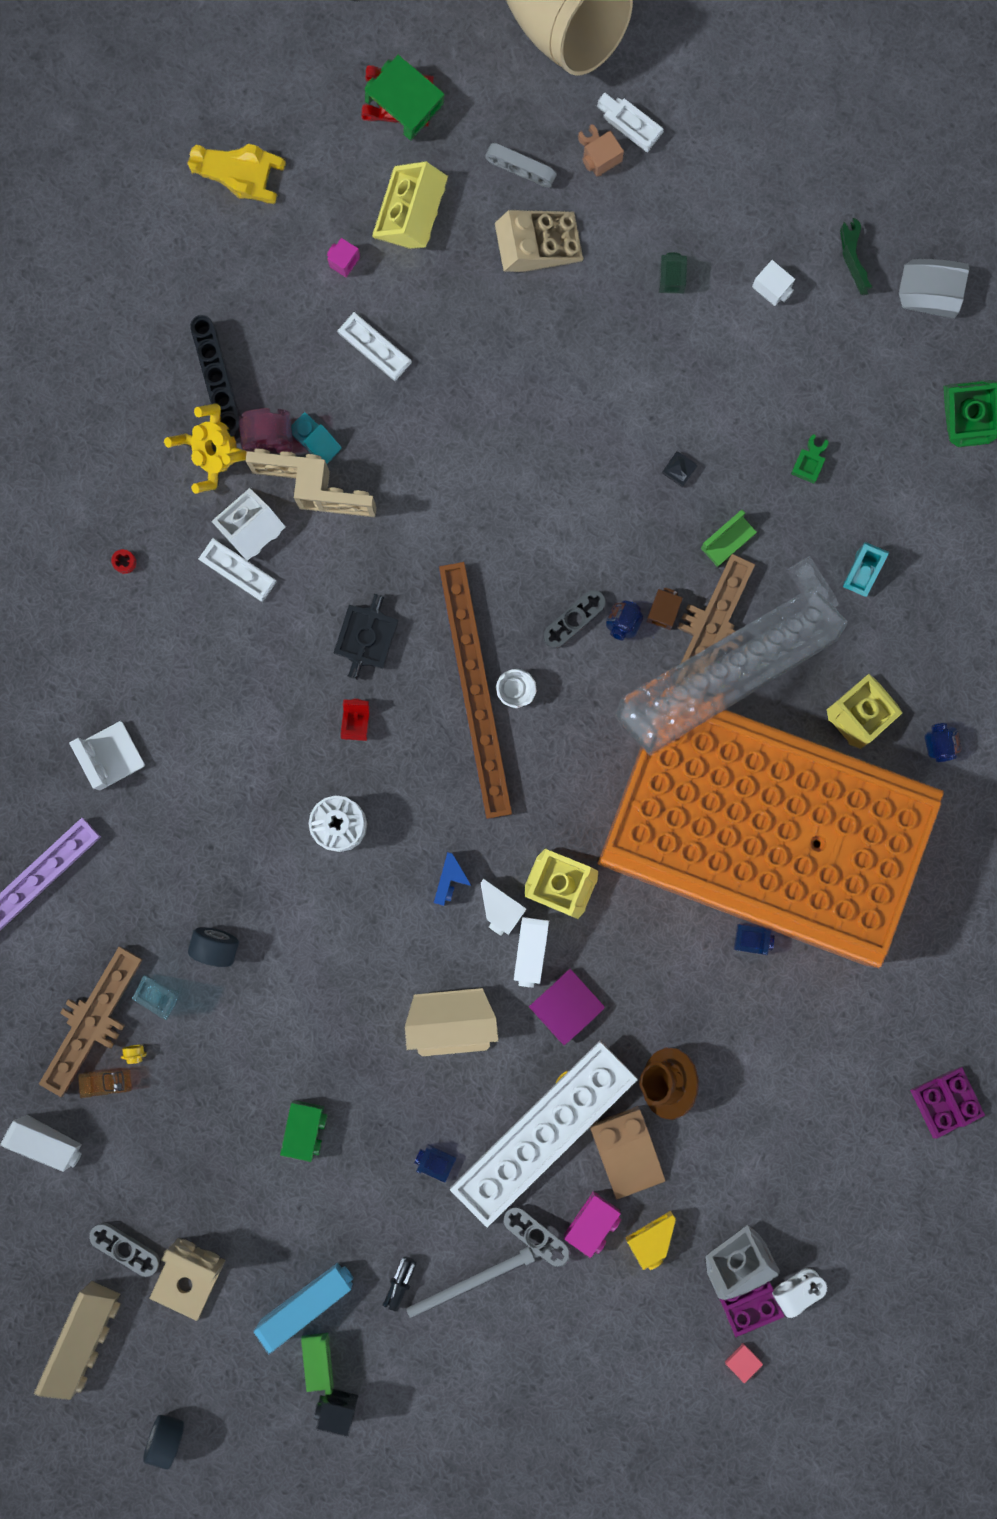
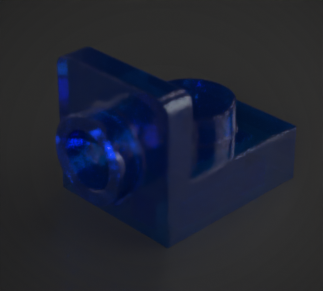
(753, 939)
(434, 1163)

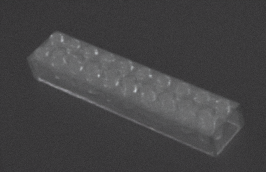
(729, 670)

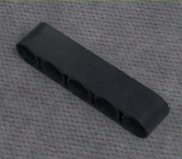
(214, 366)

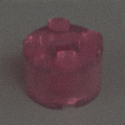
(266, 430)

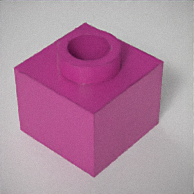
(343, 257)

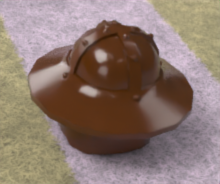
(670, 1083)

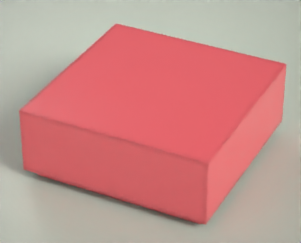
(743, 1363)

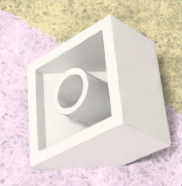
(248, 524)

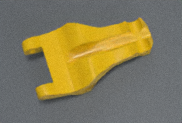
(240, 170)

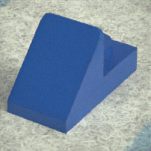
(450, 872)

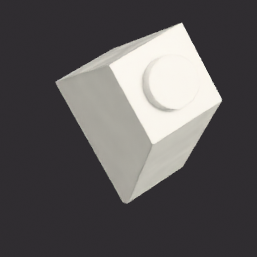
(530, 951)
(41, 1143)

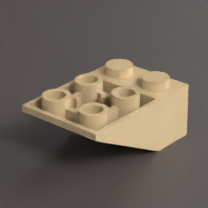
(537, 240)

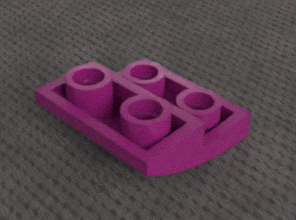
(566, 1007)
(947, 1102)
(752, 1309)

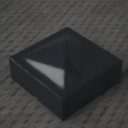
(679, 469)

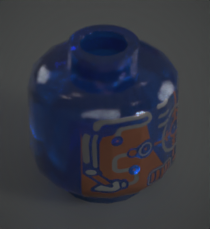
(624, 620)
(942, 742)

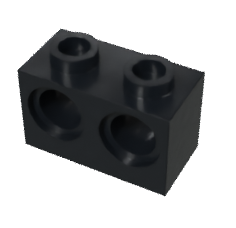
(336, 1412)

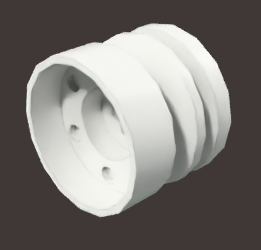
(351, 831)

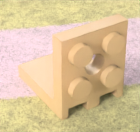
(194, 1263)

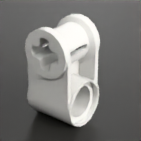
(797, 1293)

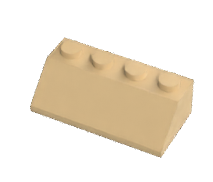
(78, 1342)

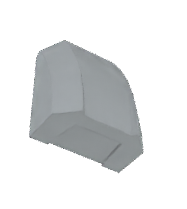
(934, 286)
(740, 1264)

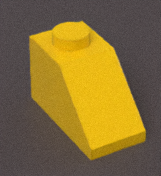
(652, 1241)

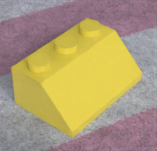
(410, 205)

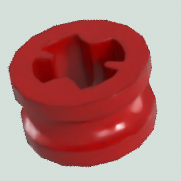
(125, 553)

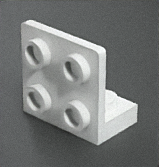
(107, 756)

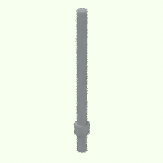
(526, 1256)

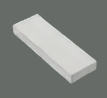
(374, 346)
(237, 570)

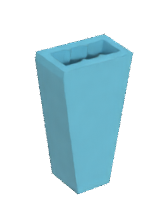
(303, 1307)

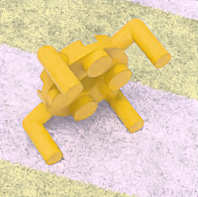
(201, 443)

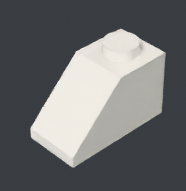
(500, 909)

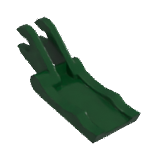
(849, 244)

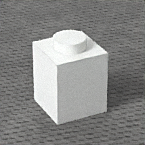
(774, 283)

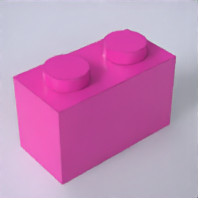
(592, 1225)

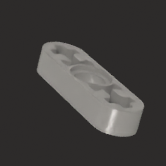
(520, 165)
(516, 1230)
(111, 1233)

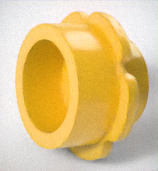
(133, 1053)

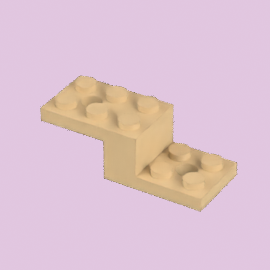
(311, 483)

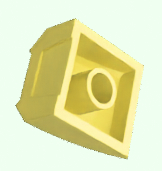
(863, 712)
(561, 883)

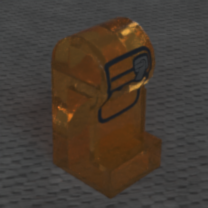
(104, 1082)

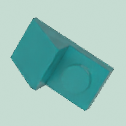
(315, 438)
(865, 569)

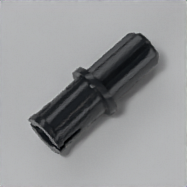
(400, 1283)

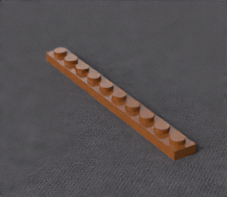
(475, 690)

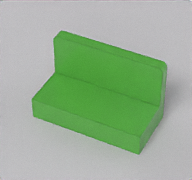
(728, 539)
(317, 1363)

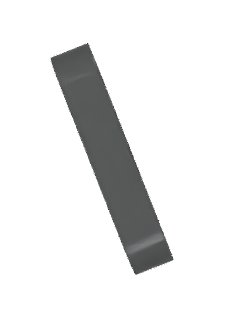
(555, 627)

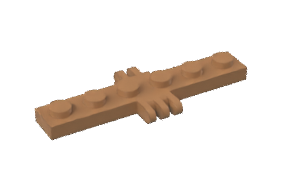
(713, 623)
(91, 1022)

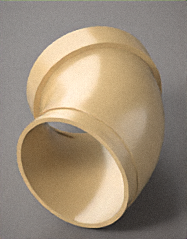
(574, 32)

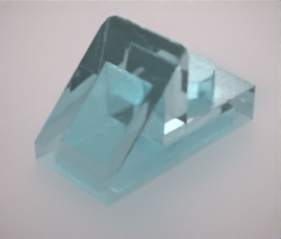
(156, 997)

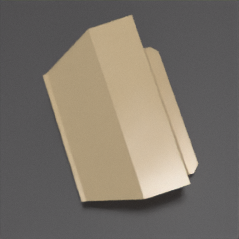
(450, 1022)

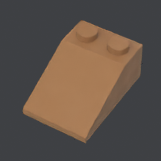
(627, 1152)

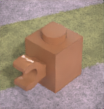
(600, 152)

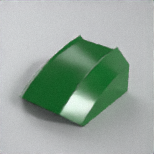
(971, 412)

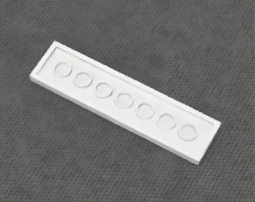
(543, 1133)

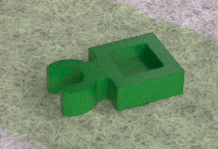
(809, 462)

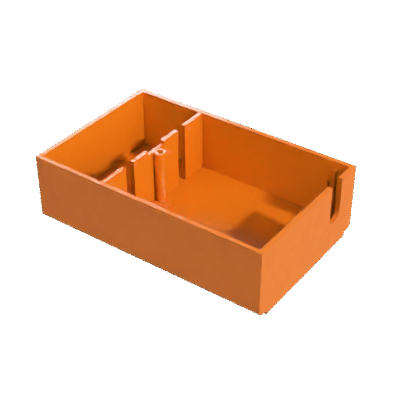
(776, 833)

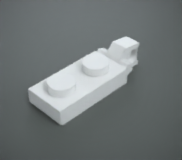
(630, 121)

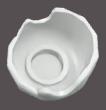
(516, 688)

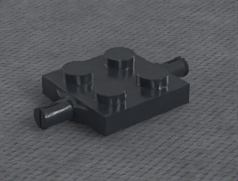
(366, 636)

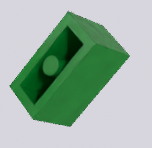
(303, 1130)

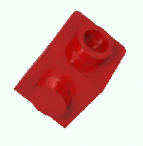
(355, 719)

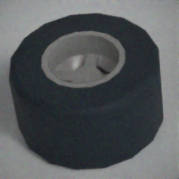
(213, 947)
(163, 1442)

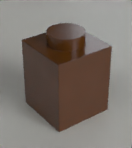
(664, 608)

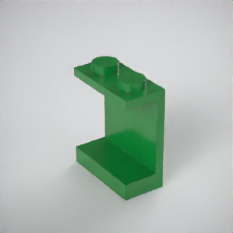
(405, 95)

